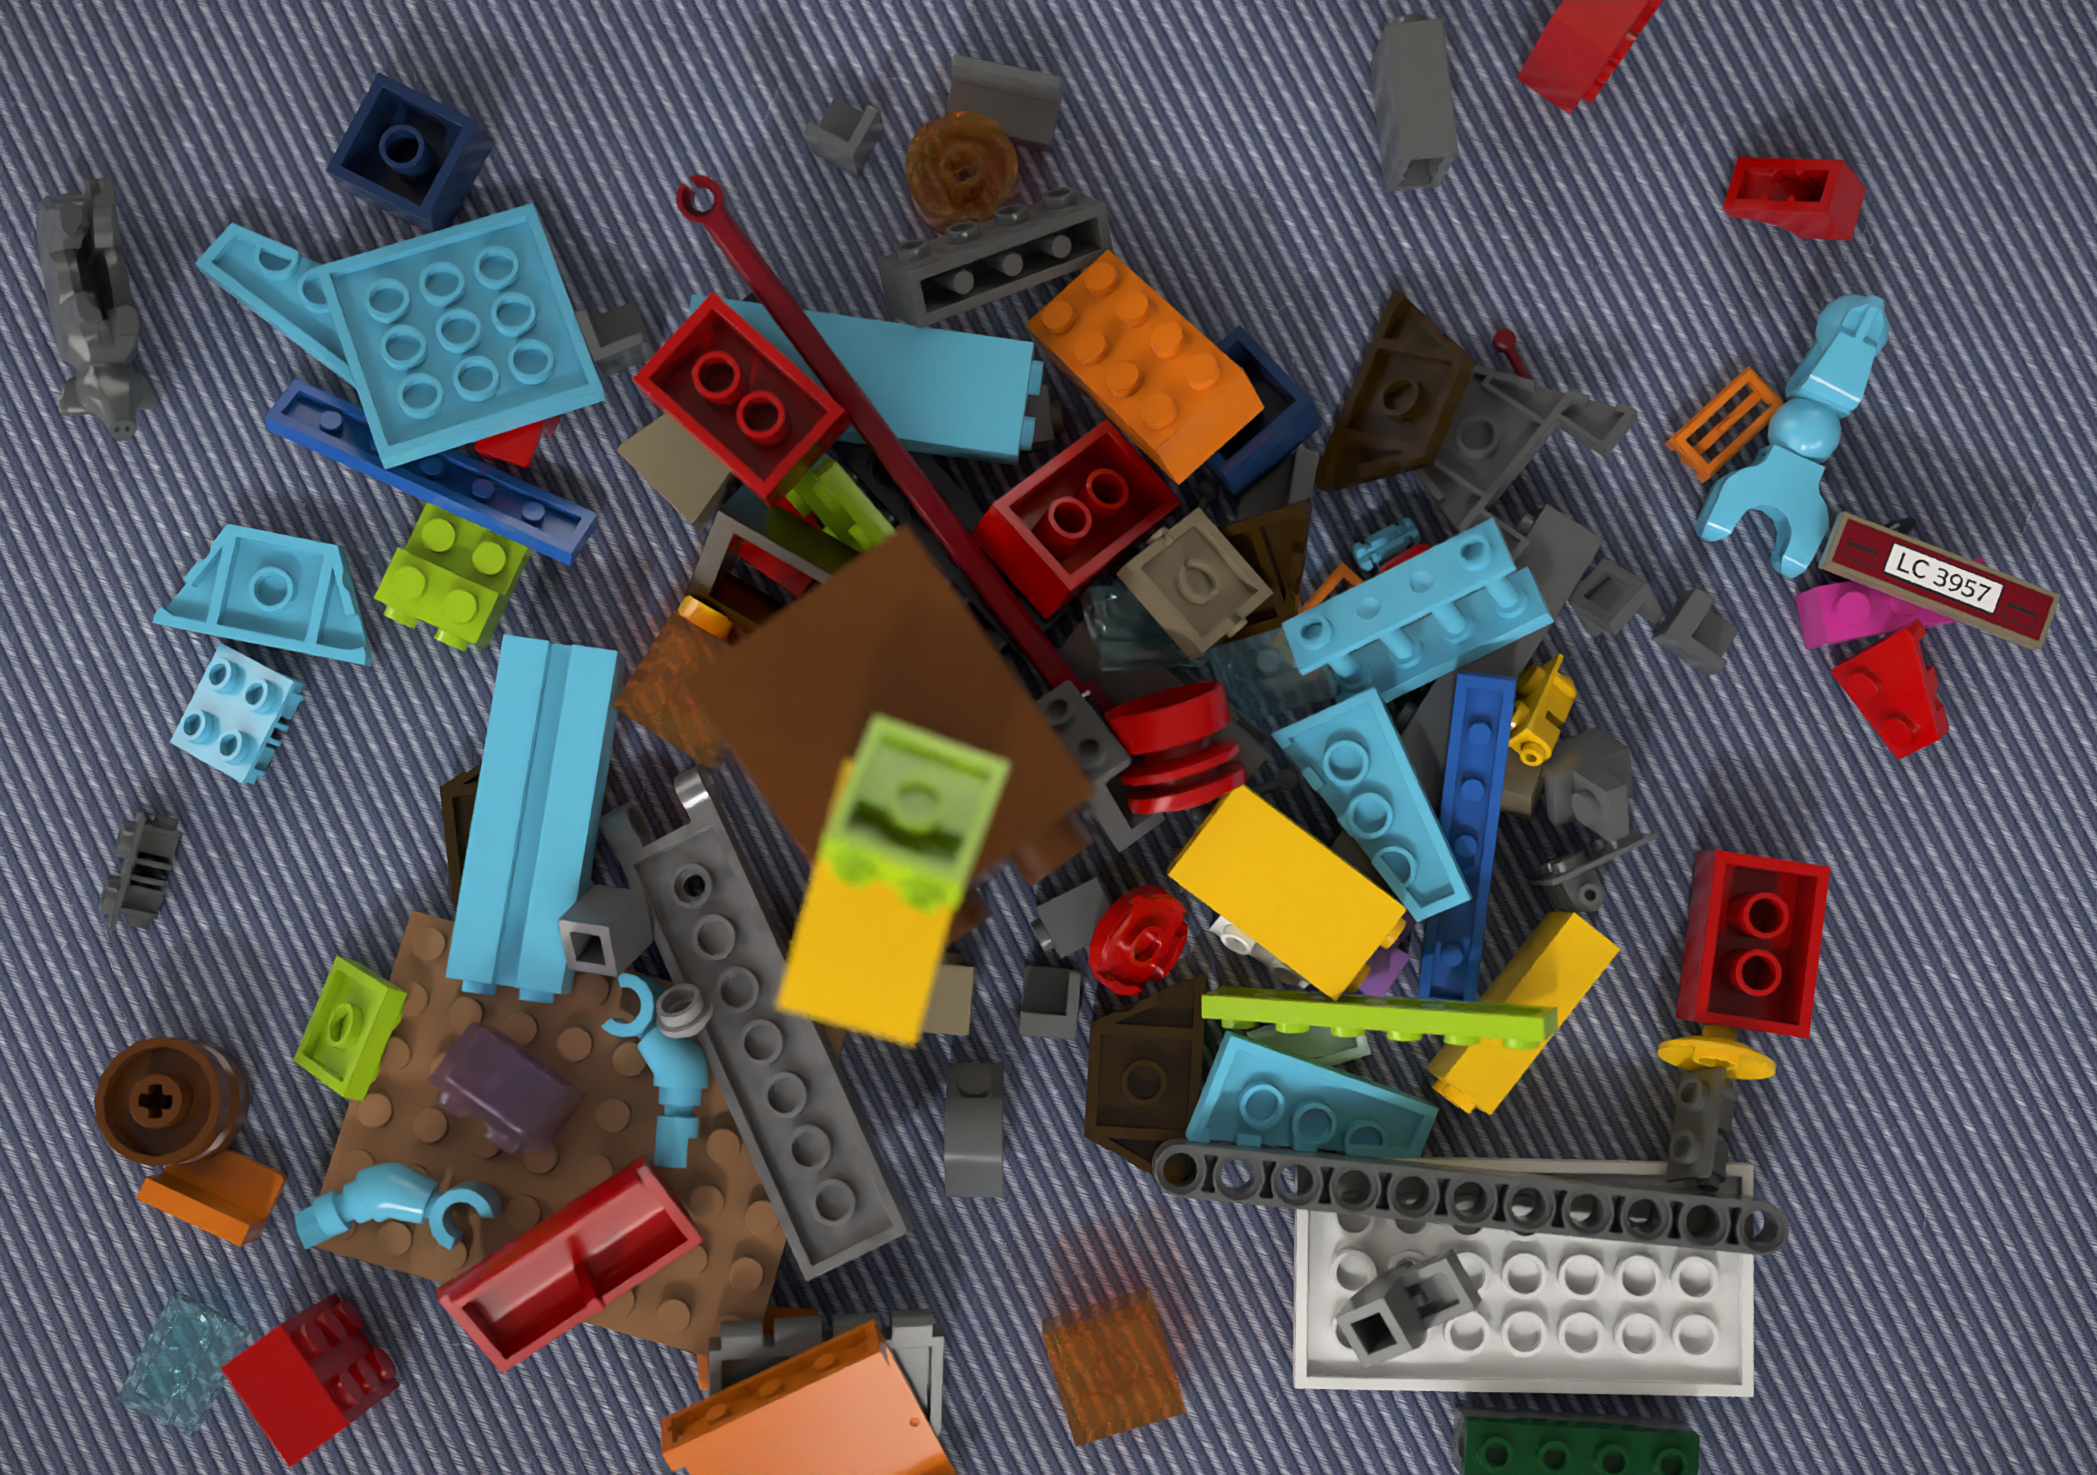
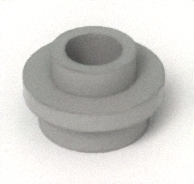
(683, 1011)

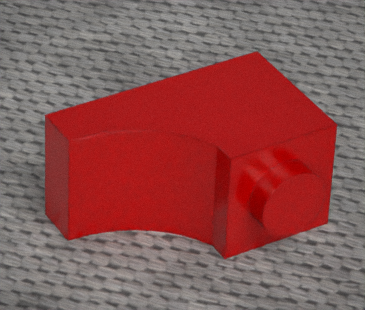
(1798, 195)

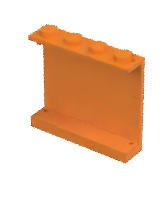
(813, 1414)

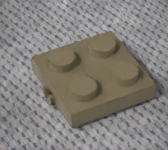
(1194, 583)

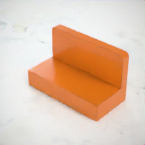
(220, 1195)

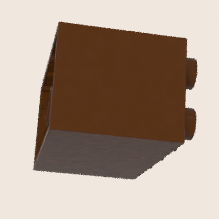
(904, 648)

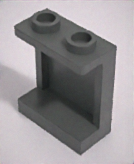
(1101, 761)

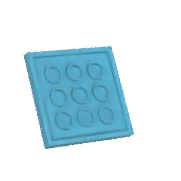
(459, 335)

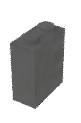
(1413, 103)

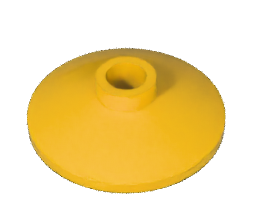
(1714, 1049)

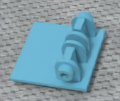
(236, 714)

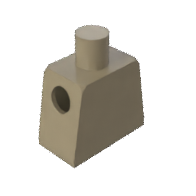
(679, 470)

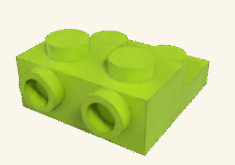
(839, 506)
(452, 578)
(912, 815)

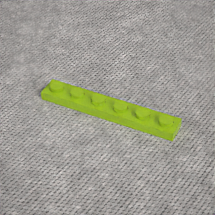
(1401, 1017)

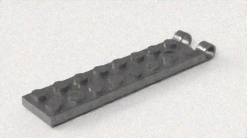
(766, 1059)

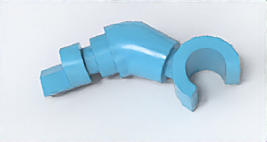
(677, 1069)
(395, 1193)

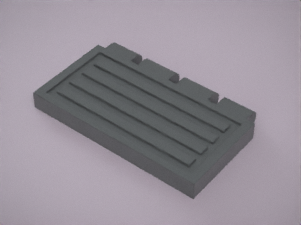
(911, 1336)

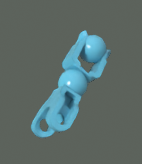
(1803, 435)

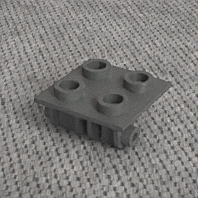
(1572, 877)
(135, 900)

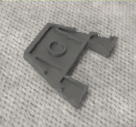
(1497, 434)

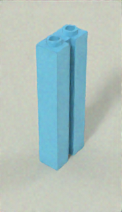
(929, 384)
(535, 815)

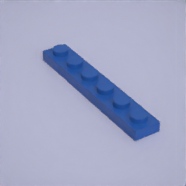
(442, 479)
(1470, 824)

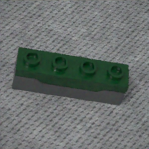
(1570, 1443)

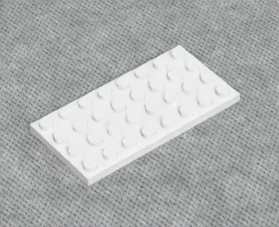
(1551, 1306)

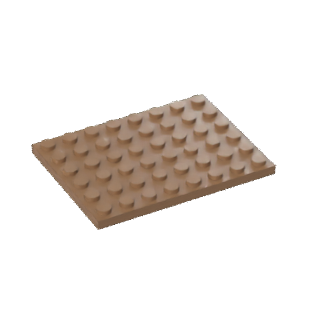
(616, 1122)

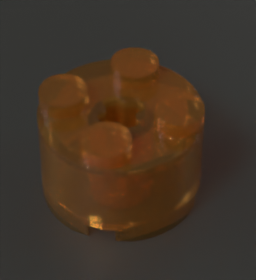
(944, 151)

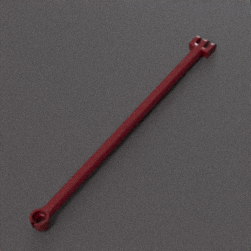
(881, 439)

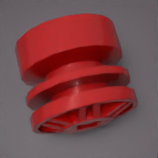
(1178, 758)

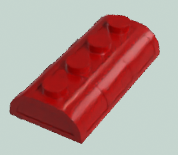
(571, 1264)

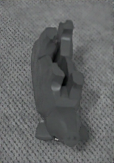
(92, 307)

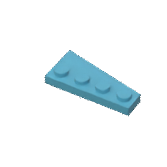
(279, 289)
(1373, 789)
(1292, 1101)

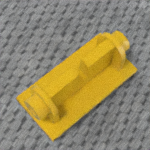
(1539, 710)

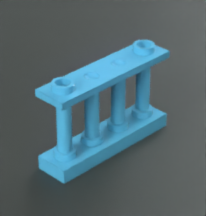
(1430, 646)

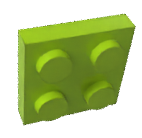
(350, 1028)

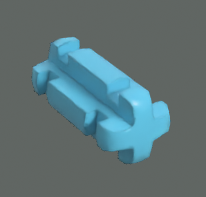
(1385, 544)

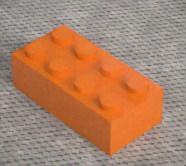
(1145, 366)

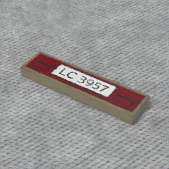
(1939, 581)

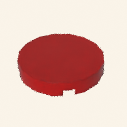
(1138, 940)

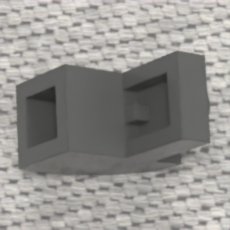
(1590, 783)
(974, 1130)
(1403, 1303)

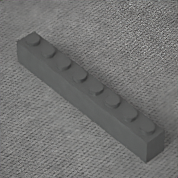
(1557, 561)

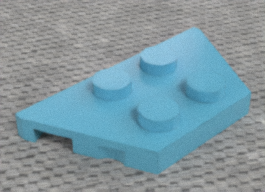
(273, 595)

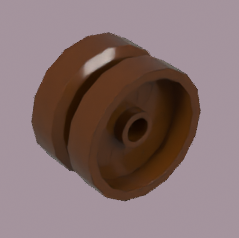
(171, 1101)

